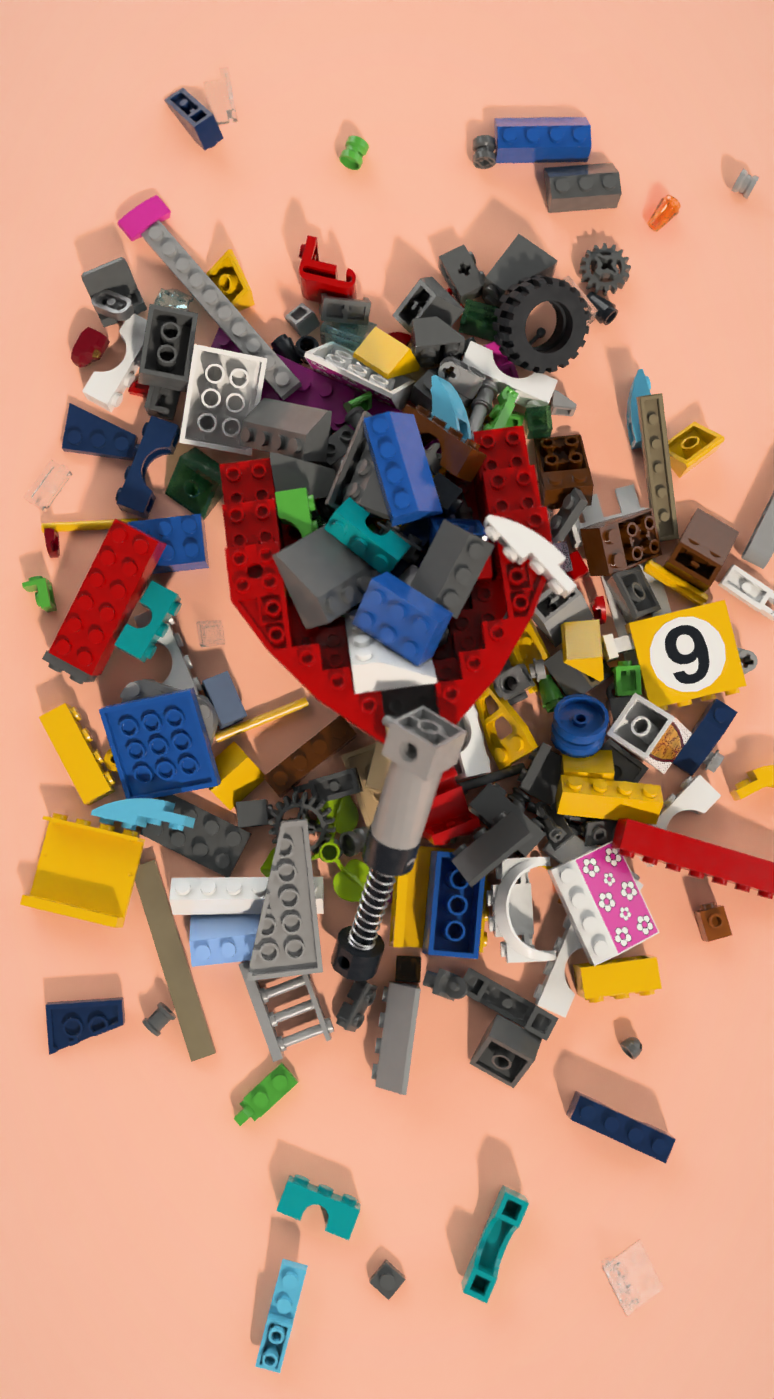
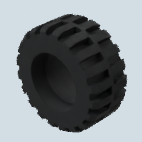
(568, 331)

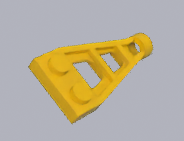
(514, 745)

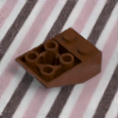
(560, 468)
(621, 542)
(701, 550)

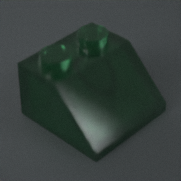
(196, 483)

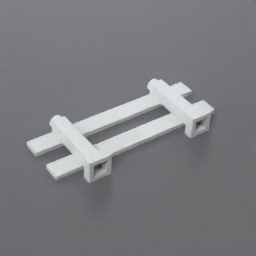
(593, 514)

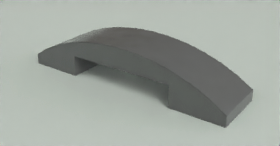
(509, 1004)

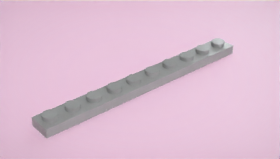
(219, 308)

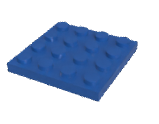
(160, 745)

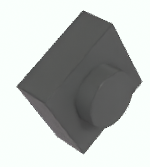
(387, 1279)

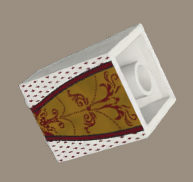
(649, 733)

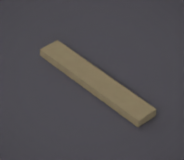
(658, 465)

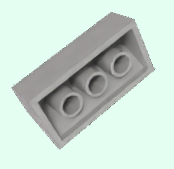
(397, 1037)

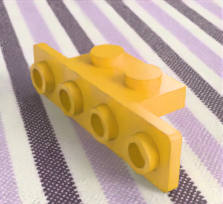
(529, 647)

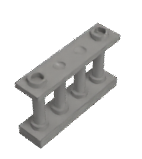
(269, 1021)

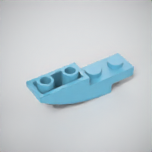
(640, 387)
(449, 407)
(141, 811)
(281, 1316)

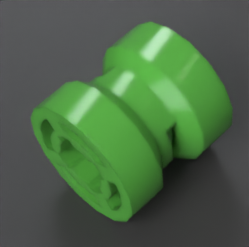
(355, 150)

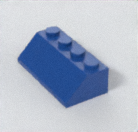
(542, 139)
(401, 467)

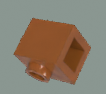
(712, 922)

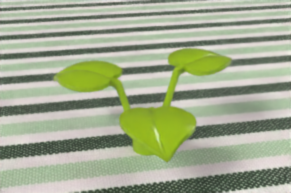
(351, 879)

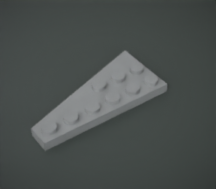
(288, 924)

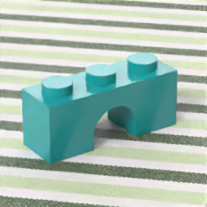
(379, 551)
(141, 641)
(301, 1194)

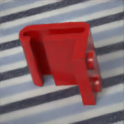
(322, 277)
(449, 812)

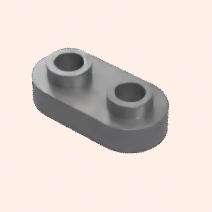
(113, 305)

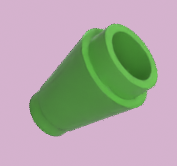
(549, 693)

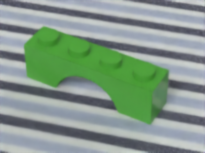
(296, 510)

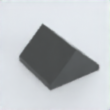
(632, 594)

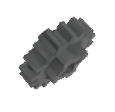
(603, 265)

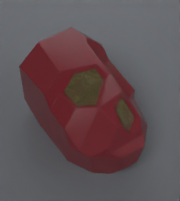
(89, 347)

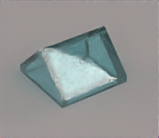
(345, 334)

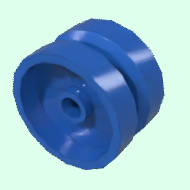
(579, 725)

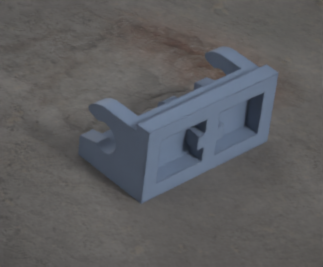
(224, 699)

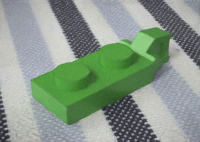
(503, 410)
(266, 1094)

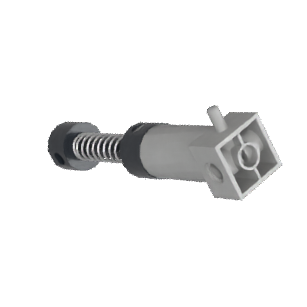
(419, 752)

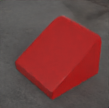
(579, 567)

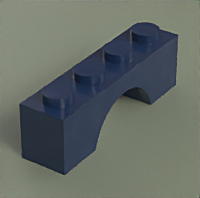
(158, 440)
(620, 1127)

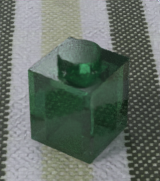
(538, 422)

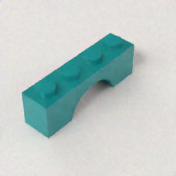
(487, 1257)

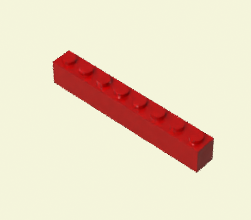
(695, 856)

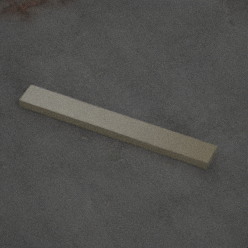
(174, 961)

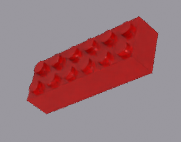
(107, 597)

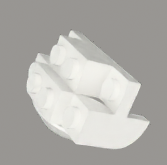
(514, 911)

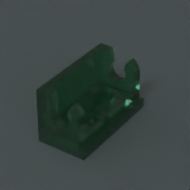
(478, 320)

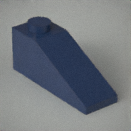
(195, 119)
(705, 736)

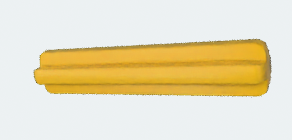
(675, 582)

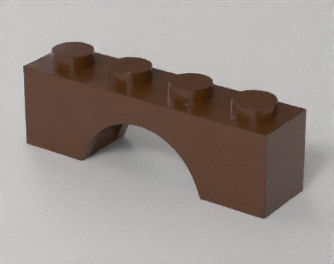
(458, 455)
(310, 755)

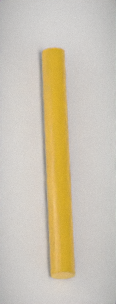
(82, 525)
(261, 719)

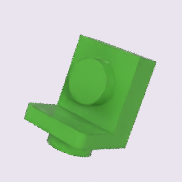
(45, 594)
(627, 678)

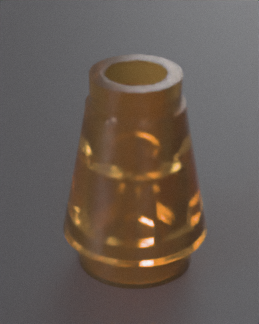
(664, 212)

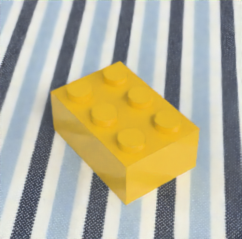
(617, 978)

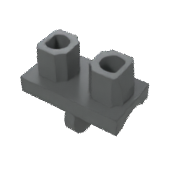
(446, 984)

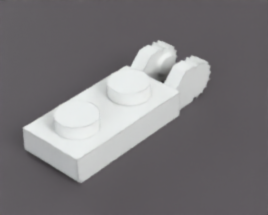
(748, 590)

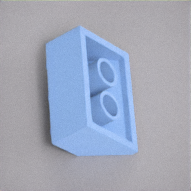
(222, 938)

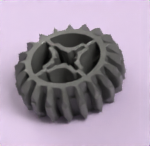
(313, 826)

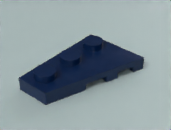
(95, 436)
(80, 1019)

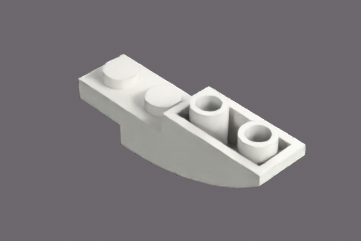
(523, 544)

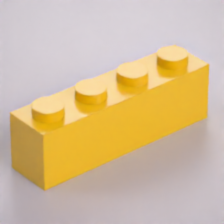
(77, 753)
(608, 799)

